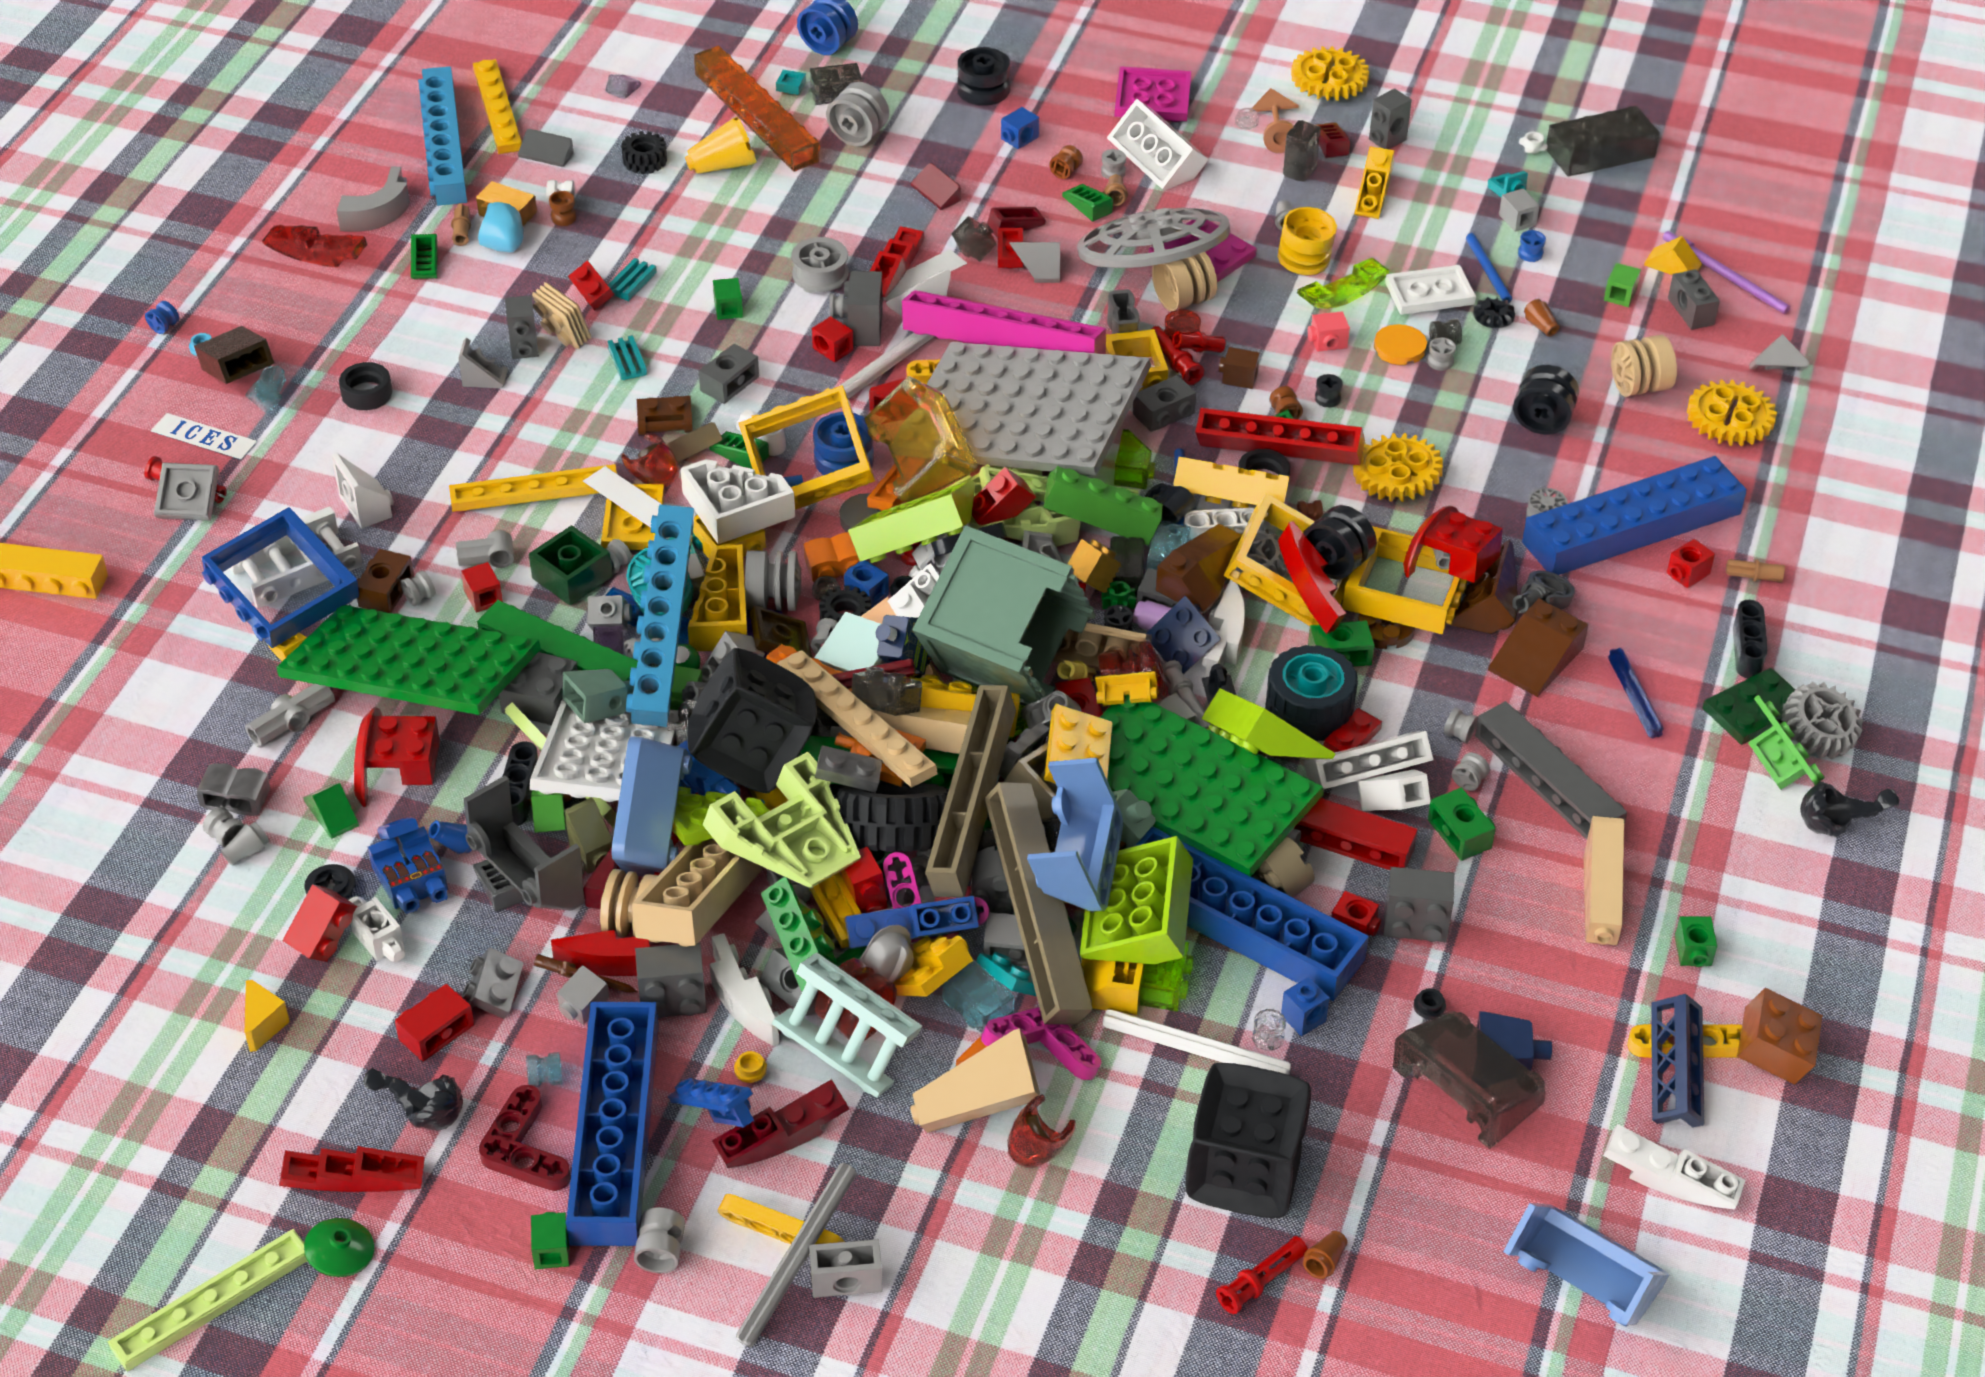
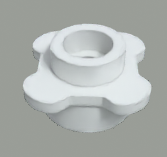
(1533, 142)

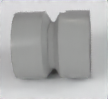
(659, 1240)

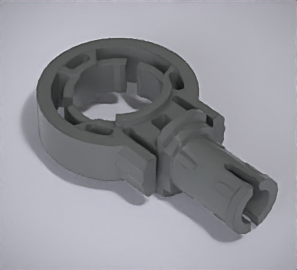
(1546, 587)

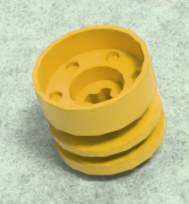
(1307, 240)

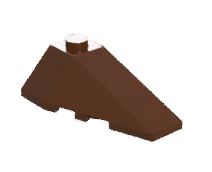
(1198, 567)
(1490, 598)

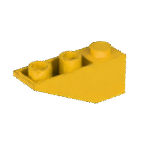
(1375, 182)

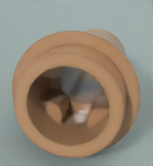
(1116, 190)

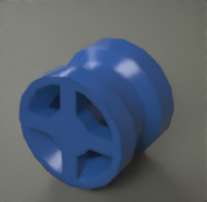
(1531, 245)
(162, 317)

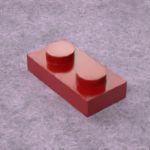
(1006, 255)
(591, 285)
(1354, 733)

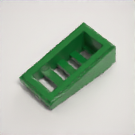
(1089, 201)
(424, 242)
(738, 455)

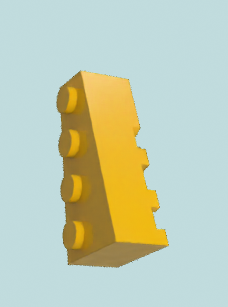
(1228, 482)
(721, 599)
(954, 696)

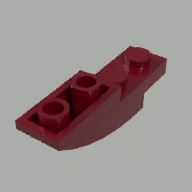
(781, 1130)

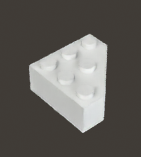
(736, 498)

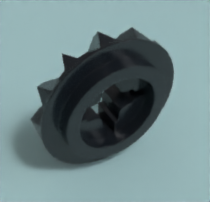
(1485, 313)
(341, 876)

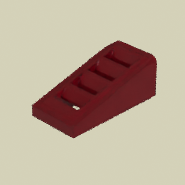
(1333, 140)
(1015, 218)
(596, 883)

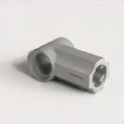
(495, 549)

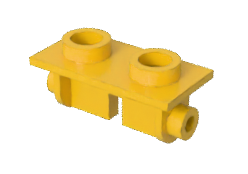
(1140, 687)

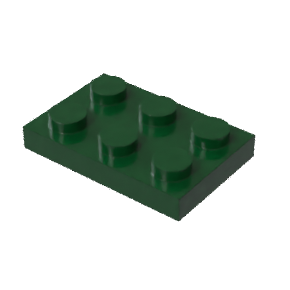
(1739, 712)

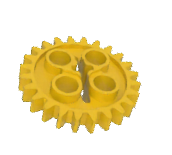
(1344, 78)
(1750, 419)
(1398, 467)

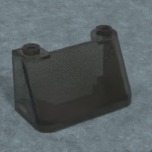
(1472, 1072)

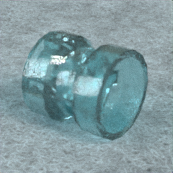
(544, 1069)

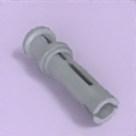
(1183, 687)

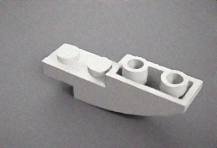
(1229, 625)
(740, 995)
(1679, 1175)

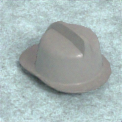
(890, 952)

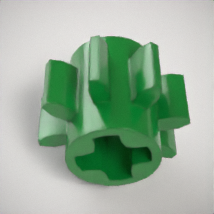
(1119, 594)

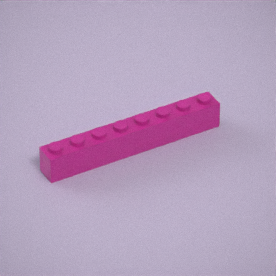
(996, 325)

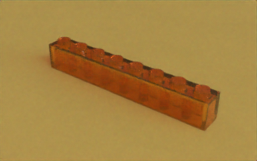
(757, 108)

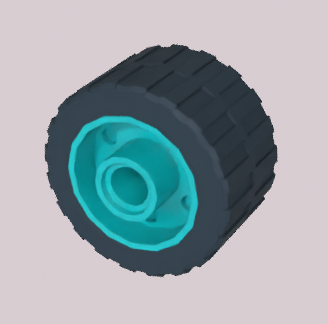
(1312, 690)

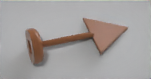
(1275, 133)

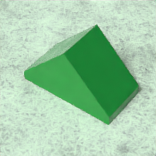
(332, 810)

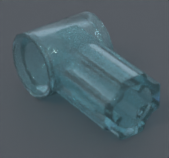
(266, 390)

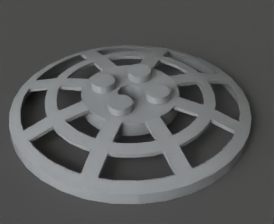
(1154, 229)

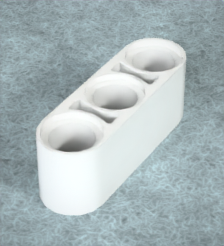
(1206, 519)

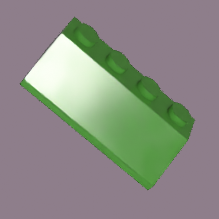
(1102, 504)

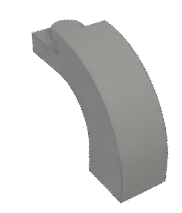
(376, 209)

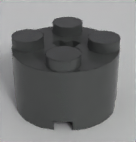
(989, 881)

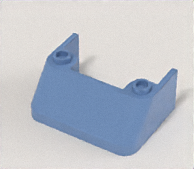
(648, 805)
(1087, 838)
(1587, 1260)

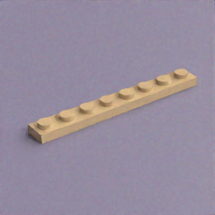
(862, 722)

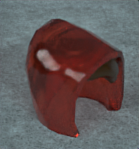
(654, 464)
(1032, 1141)

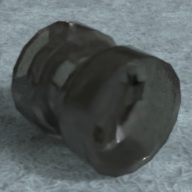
(1450, 330)

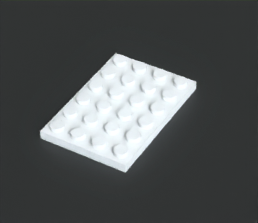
(590, 756)

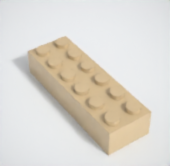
(692, 894)

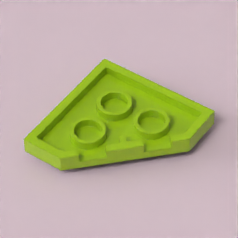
(692, 810)

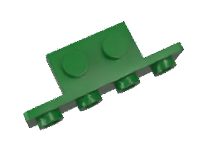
(796, 926)

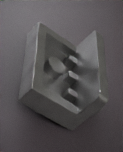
(1026, 743)
(848, 769)
(493, 982)

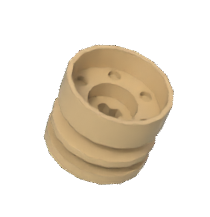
(1185, 281)
(1644, 365)
(617, 900)

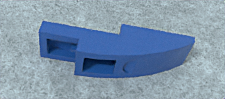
(920, 920)

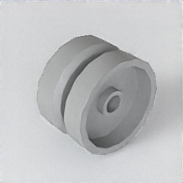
(857, 114)

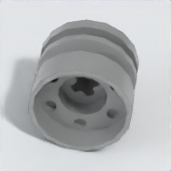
(772, 580)

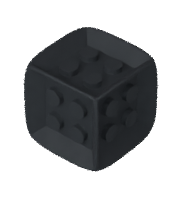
(751, 720)
(1248, 1140)

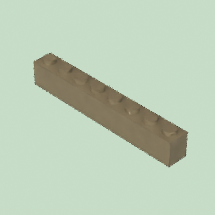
(972, 780)
(1040, 917)

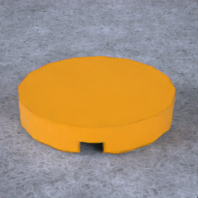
(1400, 344)

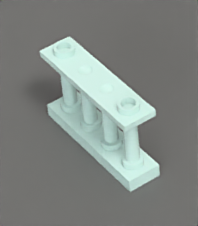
(862, 1002)

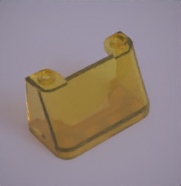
(921, 438)

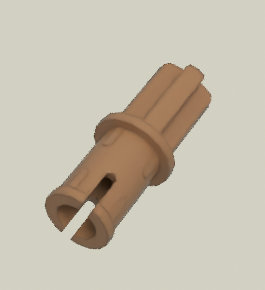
(461, 225)
(1755, 570)

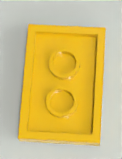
(626, 527)
(1077, 737)

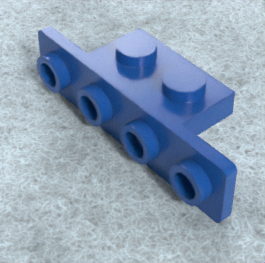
(724, 1102)

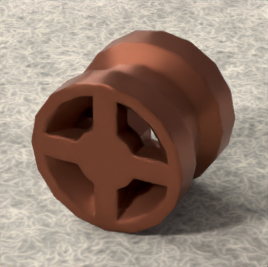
(1311, 510)

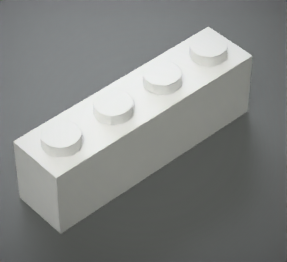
(1370, 760)

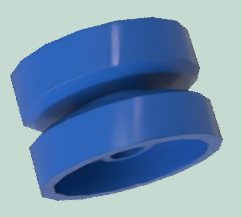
(827, 25)
(834, 443)

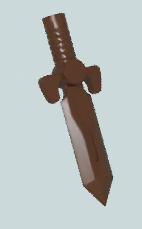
(569, 969)

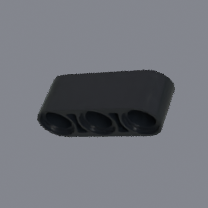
(1749, 638)
(518, 770)

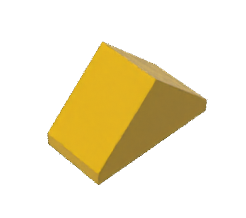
(1673, 257)
(263, 1015)

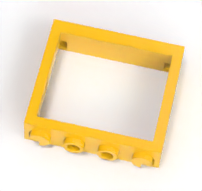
(802, 410)
(1261, 579)
(1394, 607)

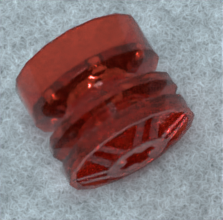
(1145, 660)

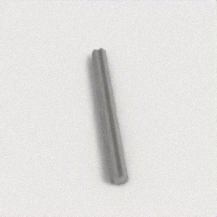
(796, 1255)

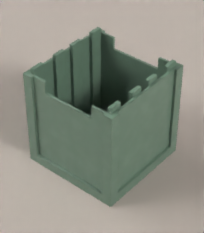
(1000, 614)

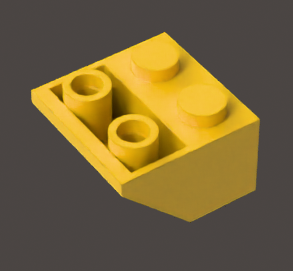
(1113, 984)

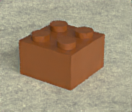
(1780, 1036)

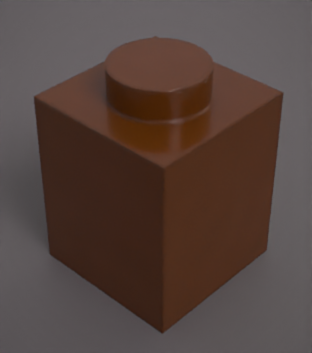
(1239, 367)

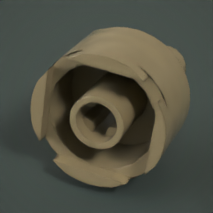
(1285, 869)

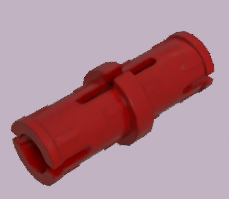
(1198, 342)

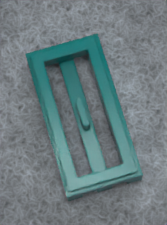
(628, 276)
(623, 345)

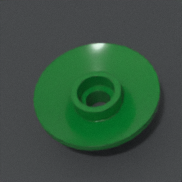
(337, 1257)

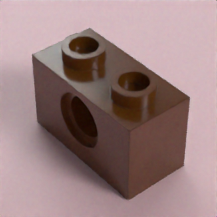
(381, 581)

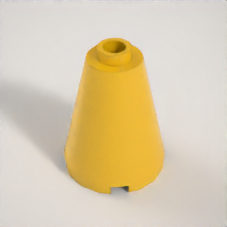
(722, 149)

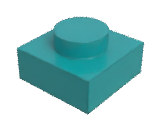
(791, 82)

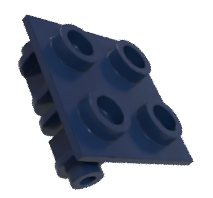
(1183, 634)

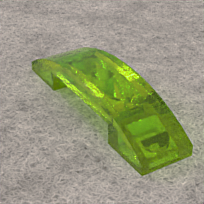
(1363, 279)

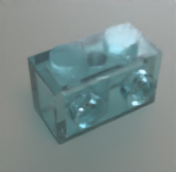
(1165, 540)

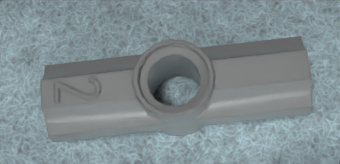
(289, 713)

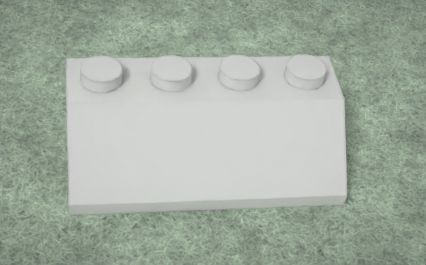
(1156, 147)

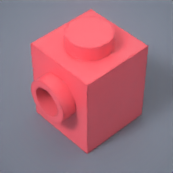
(1329, 331)

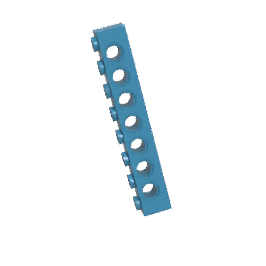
(442, 136)
(655, 707)

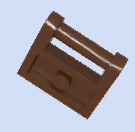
(664, 414)

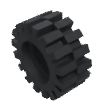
(644, 152)
(843, 600)

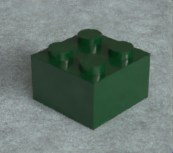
(570, 565)

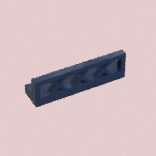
(1688, 1062)

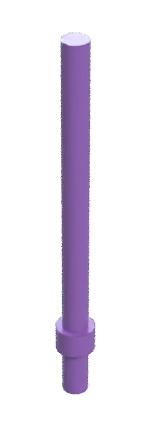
(1734, 277)

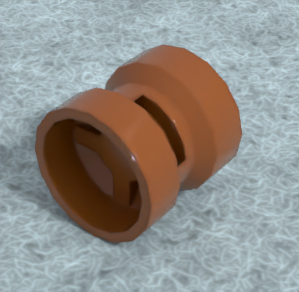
(1066, 161)
(562, 208)
(1288, 403)

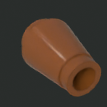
(1540, 315)
(1324, 1256)

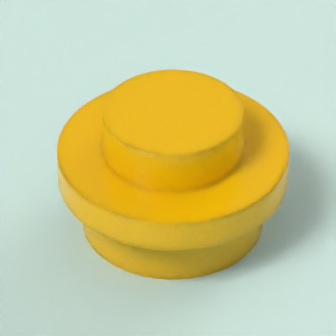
(750, 1067)

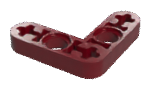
(514, 1150)

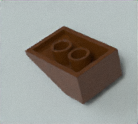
(1539, 647)

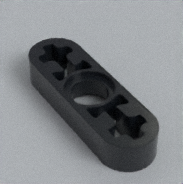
(946, 545)

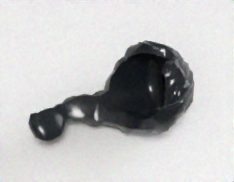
(1831, 812)
(431, 1106)

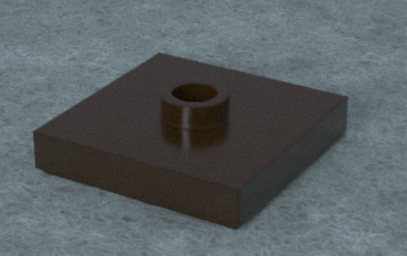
(774, 629)

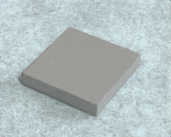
(186, 491)

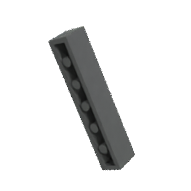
(1545, 768)

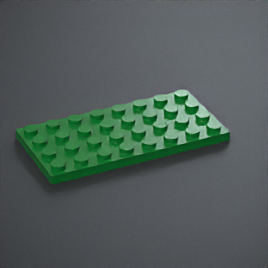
(409, 659)
(1205, 785)

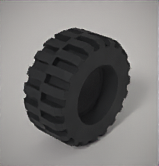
(893, 816)

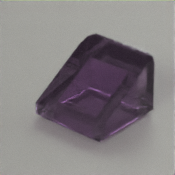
(621, 85)
(610, 637)

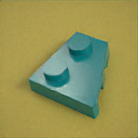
(1007, 973)

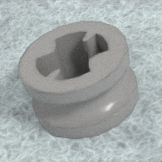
(836, 305)

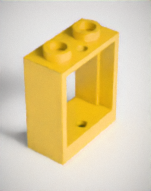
(1140, 344)

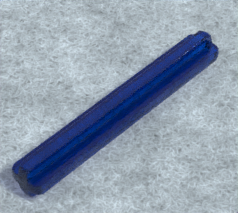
(1636, 693)

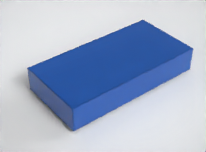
(397, 828)

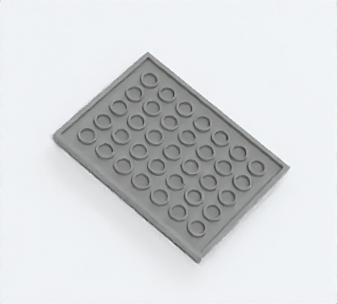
(1038, 403)

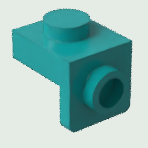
(1508, 182)

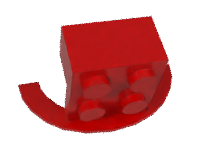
(1470, 542)
(396, 743)

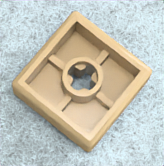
(560, 316)

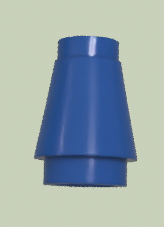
(450, 835)

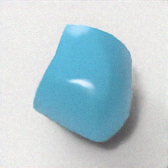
(501, 228)

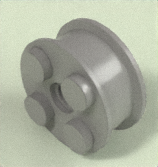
(819, 264)

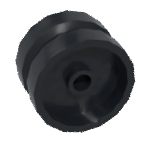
(983, 76)
(1546, 399)
(1342, 539)

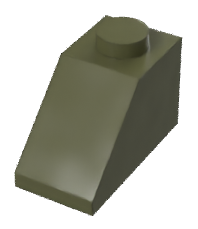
(589, 832)

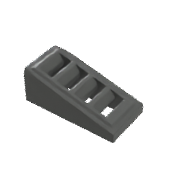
(499, 898)

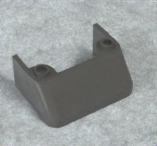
(540, 879)

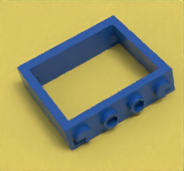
(258, 538)

